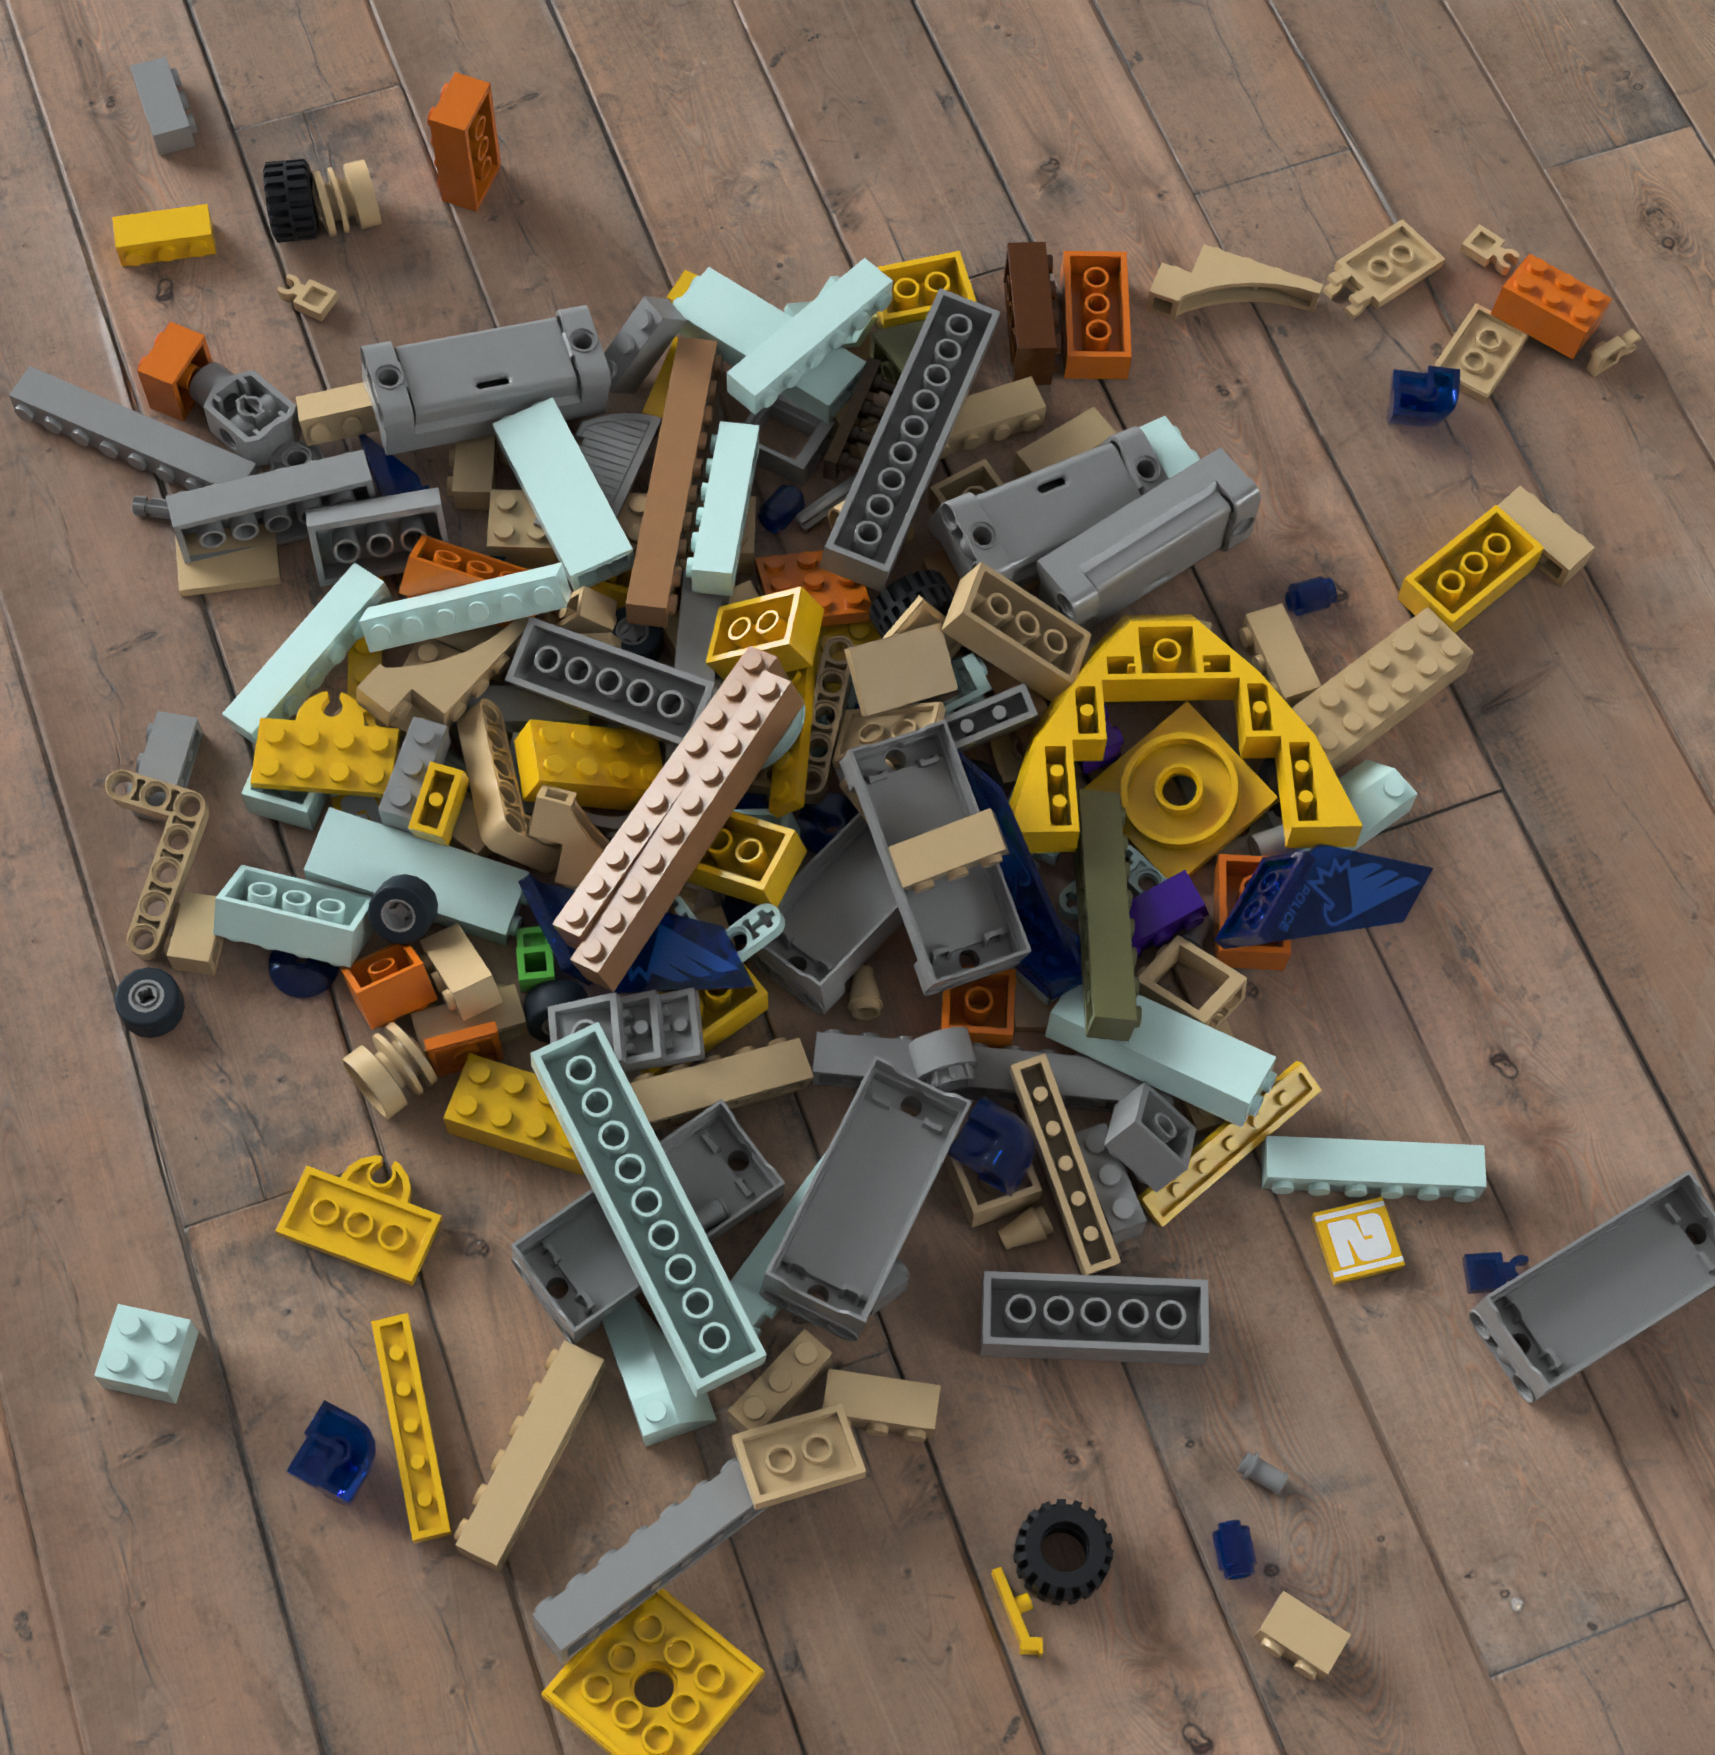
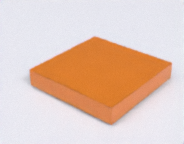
(450, 1050)

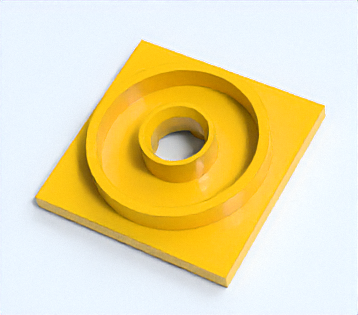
(1225, 800)
(661, 1637)

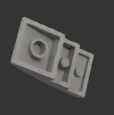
(641, 1027)

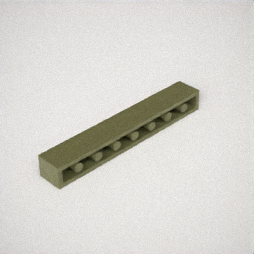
(1104, 918)

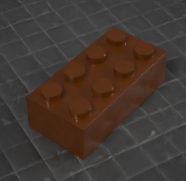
(1031, 312)

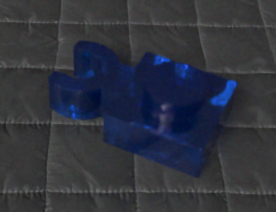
(1488, 1272)

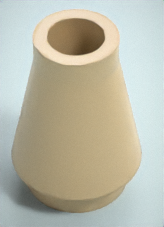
(865, 997)
(1027, 1228)

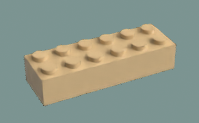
(1384, 686)

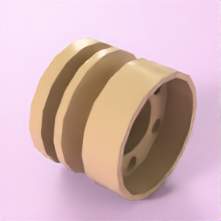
(346, 198)
(389, 1070)

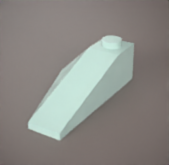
(1377, 797)
(653, 1377)

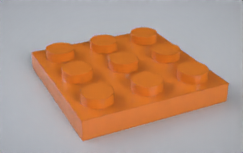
(841, 598)

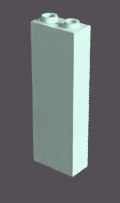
(742, 321)
(564, 494)
(468, 887)
(1175, 1057)

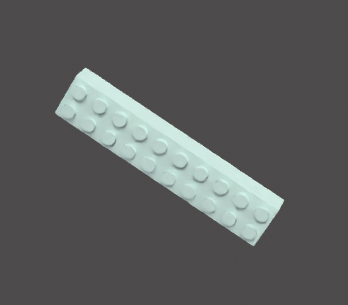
(648, 1210)

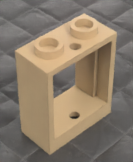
(1218, 1007)

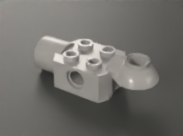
(251, 417)

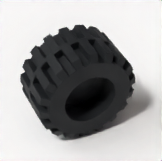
(290, 200)
(902, 593)
(1077, 1523)

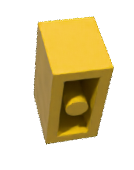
(439, 803)

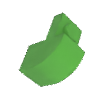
(534, 958)

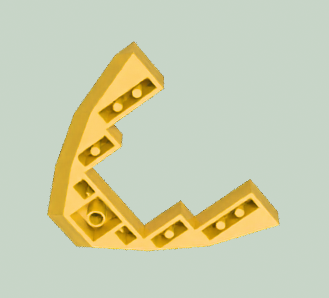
(1174, 661)

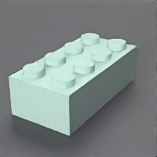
(293, 916)

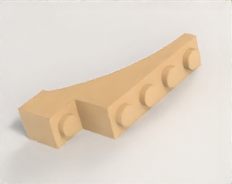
(1227, 278)
(441, 686)
(561, 820)

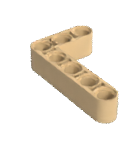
(821, 735)
(496, 790)
(165, 856)

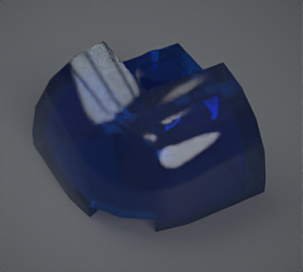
(1423, 397)
(995, 1145)
(335, 1454)

